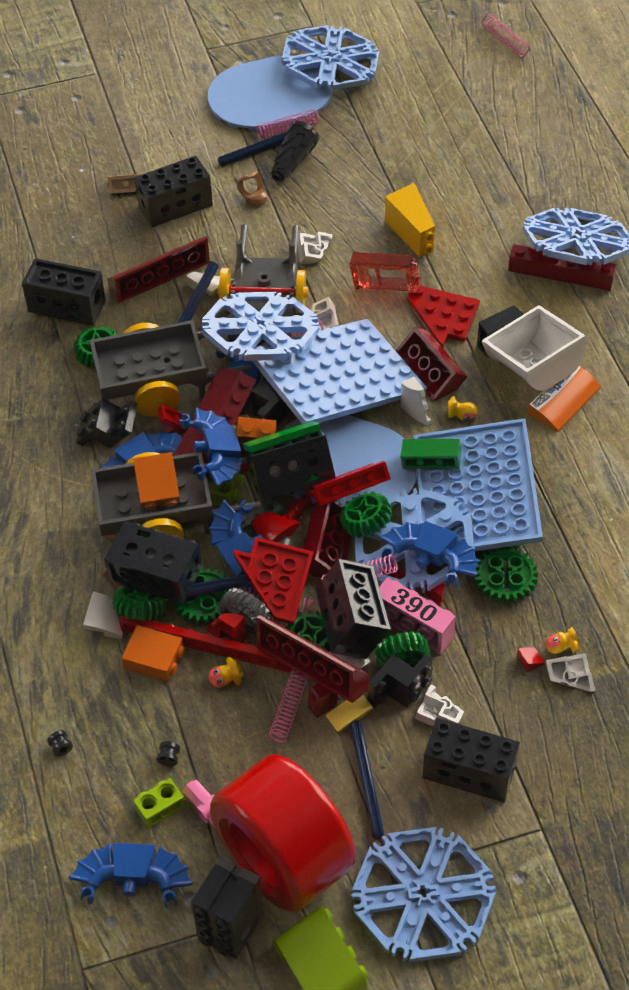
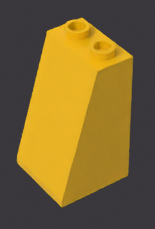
(410, 219)

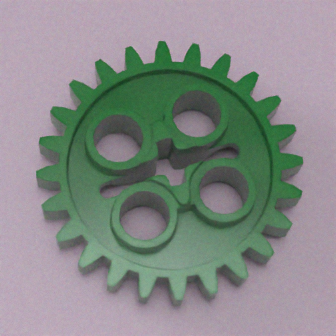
(524, 574)
(197, 608)

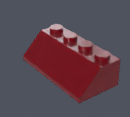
(431, 363)
(326, 538)

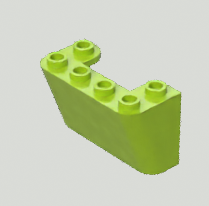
(320, 955)

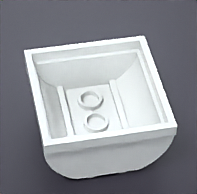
(538, 348)

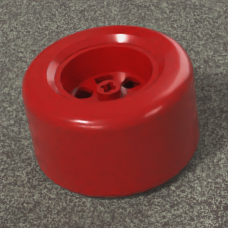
(283, 831)

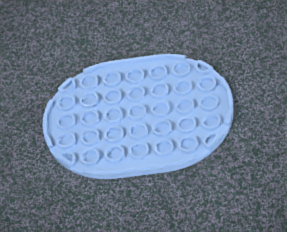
(264, 93)
(360, 443)

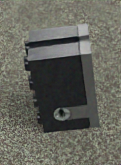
(227, 908)

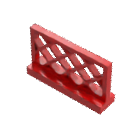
(350, 483)

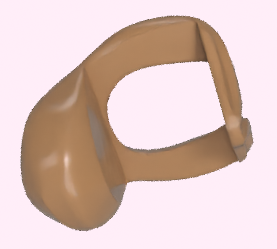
(256, 198)

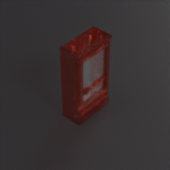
(385, 271)

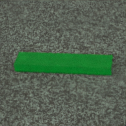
(282, 436)

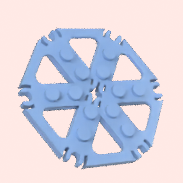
(330, 57)
(583, 237)
(256, 325)
(412, 513)
(436, 903)

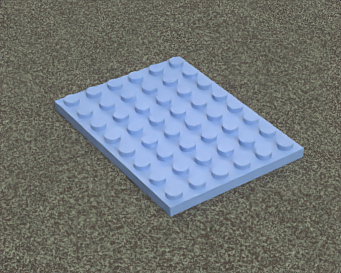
(338, 373)
(491, 482)

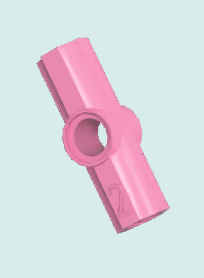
(199, 799)

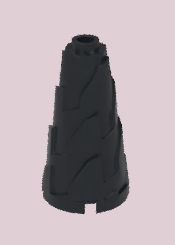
(297, 143)

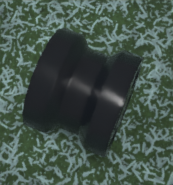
(60, 743)
(168, 753)

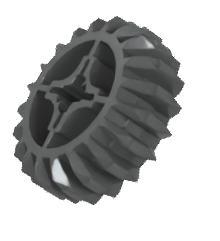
(244, 604)

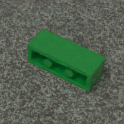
(431, 453)

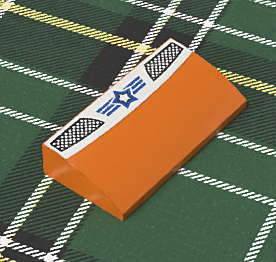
(559, 404)

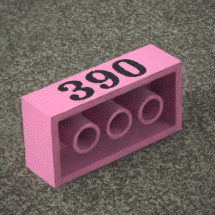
(411, 612)

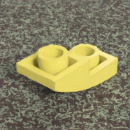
(348, 712)

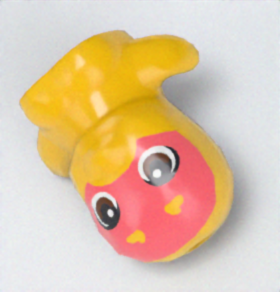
(461, 410)
(561, 641)
(224, 674)

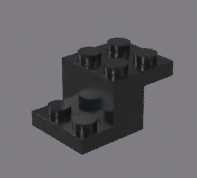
(267, 402)
(106, 423)
(400, 681)

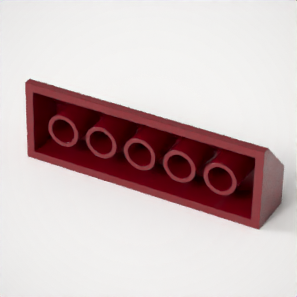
(534, 263)
(159, 270)
(225, 398)
(311, 660)

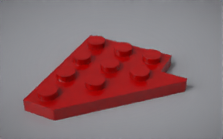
(444, 313)
(277, 575)

